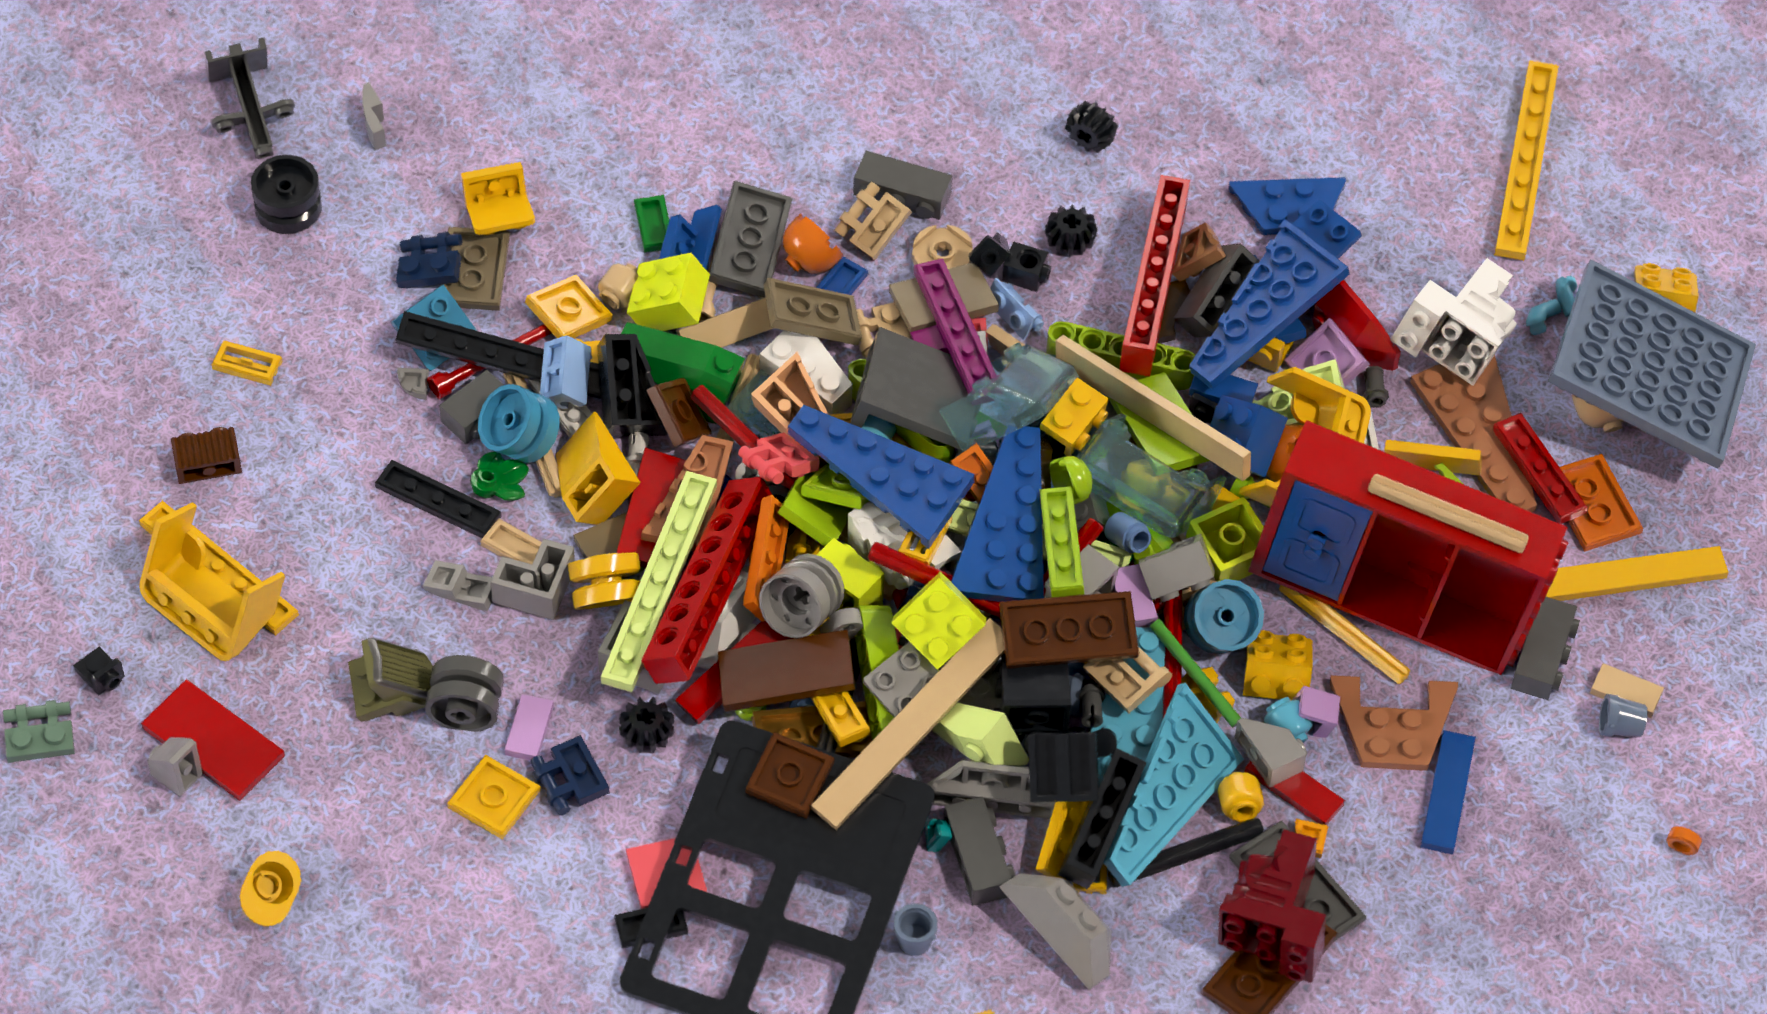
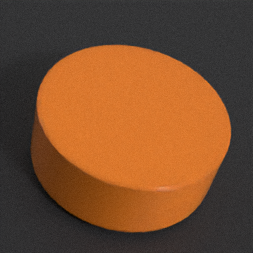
(1684, 840)

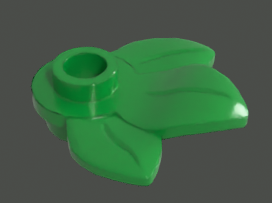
(499, 477)

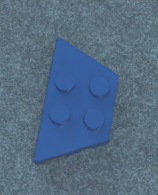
(1280, 199)

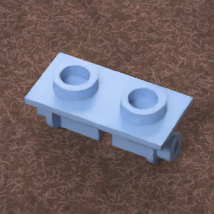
(1012, 310)

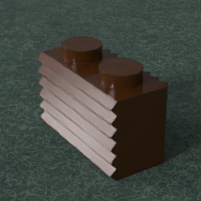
(206, 455)

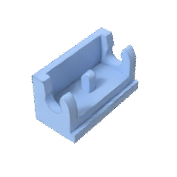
(565, 371)

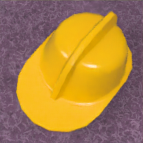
(270, 888)

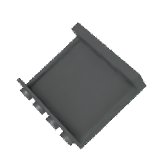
(908, 386)

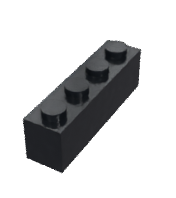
(1102, 819)

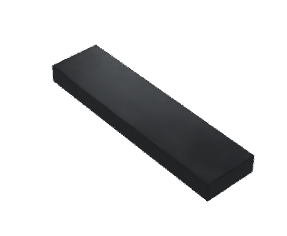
(437, 499)

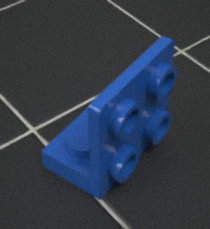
(1328, 228)

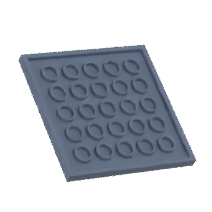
(1653, 363)

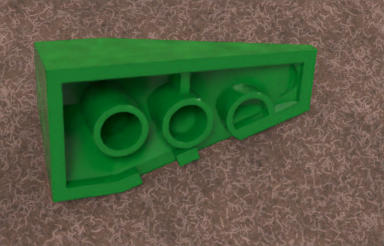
(696, 361)

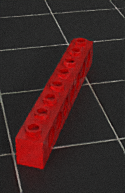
(1154, 276)
(706, 583)

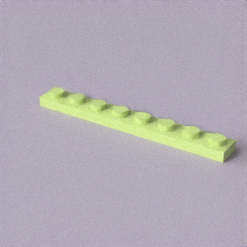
(659, 580)

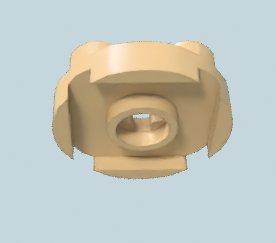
(942, 239)

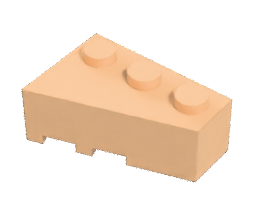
(785, 393)

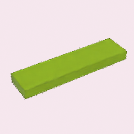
(1061, 542)

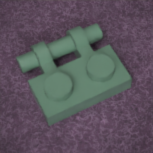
(38, 740)

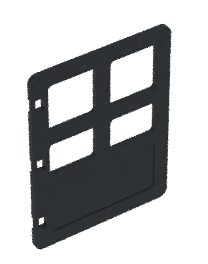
(864, 854)

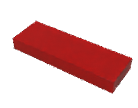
(1305, 795)

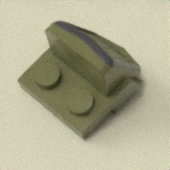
(389, 679)

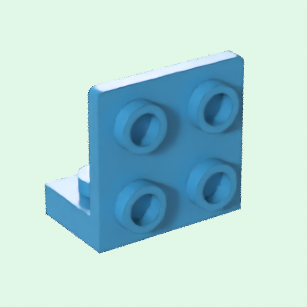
(438, 306)

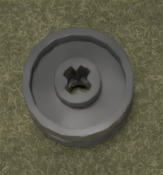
(464, 693)

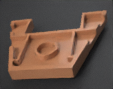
(1394, 735)

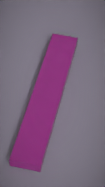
(953, 322)

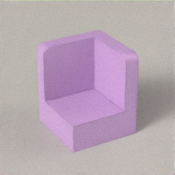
(1320, 708)

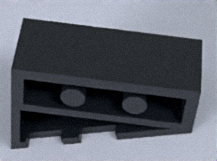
(623, 386)

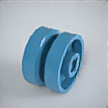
(518, 423)
(1206, 625)

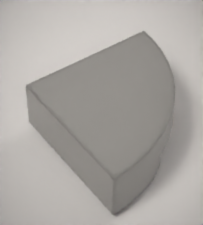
(414, 381)

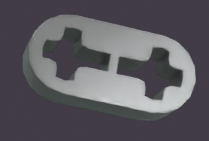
(843, 619)

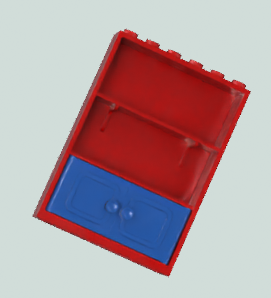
(1402, 565)

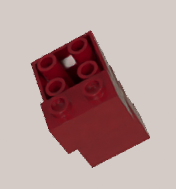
(1268, 911)

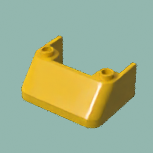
(1320, 404)
(196, 597)

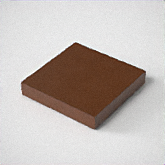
(678, 412)
(790, 775)

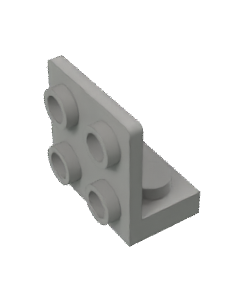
(900, 678)

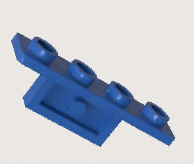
(692, 238)

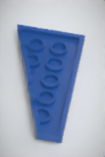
(1273, 295)
(892, 476)
(1005, 538)

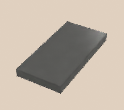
(749, 238)
(1324, 892)

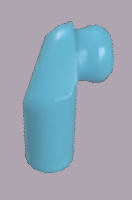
(1564, 290)
(1539, 313)

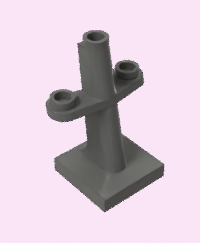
(239, 67)

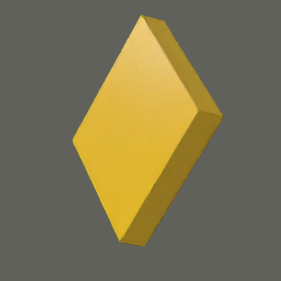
(568, 308)
(494, 796)

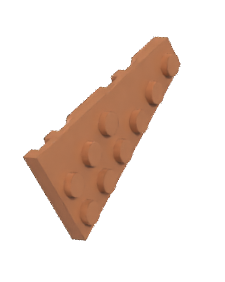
(1468, 420)

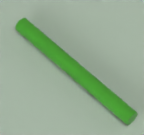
(1195, 672)

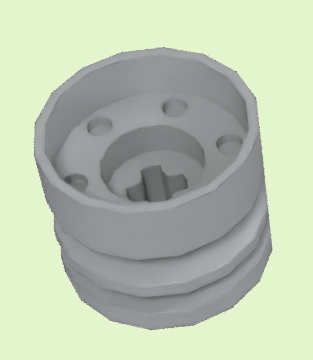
(801, 595)

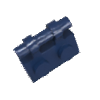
(430, 268)
(579, 771)

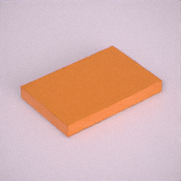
(1608, 511)

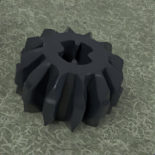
(1091, 126)
(1071, 230)
(657, 731)

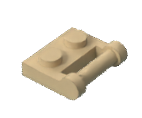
(1124, 683)

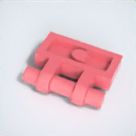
(779, 455)

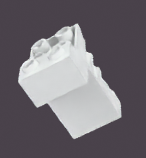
(1460, 329)
(873, 525)

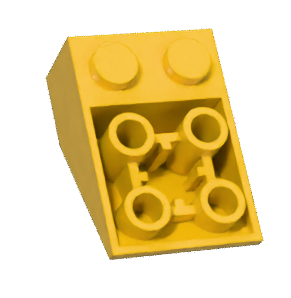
(594, 473)

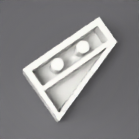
(826, 375)

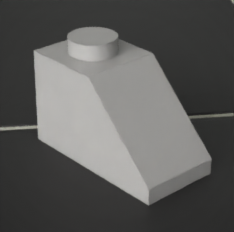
(1271, 750)
(176, 764)

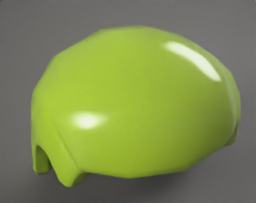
(1072, 472)

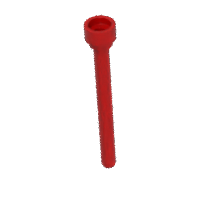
(443, 383)

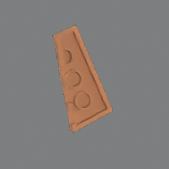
(709, 459)

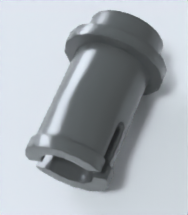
(1375, 389)
(1091, 698)

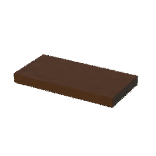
(1068, 629)
(786, 670)
(1253, 984)

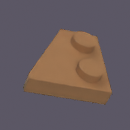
(1196, 252)

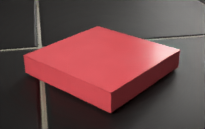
(647, 866)

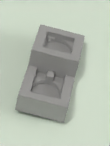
(373, 116)
(457, 585)

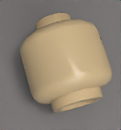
(617, 285)

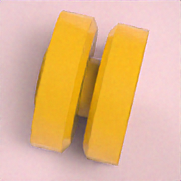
(605, 576)

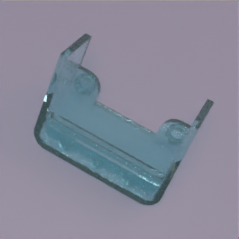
(1022, 393)
(1144, 484)

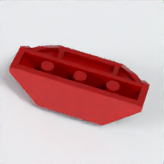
(1358, 325)

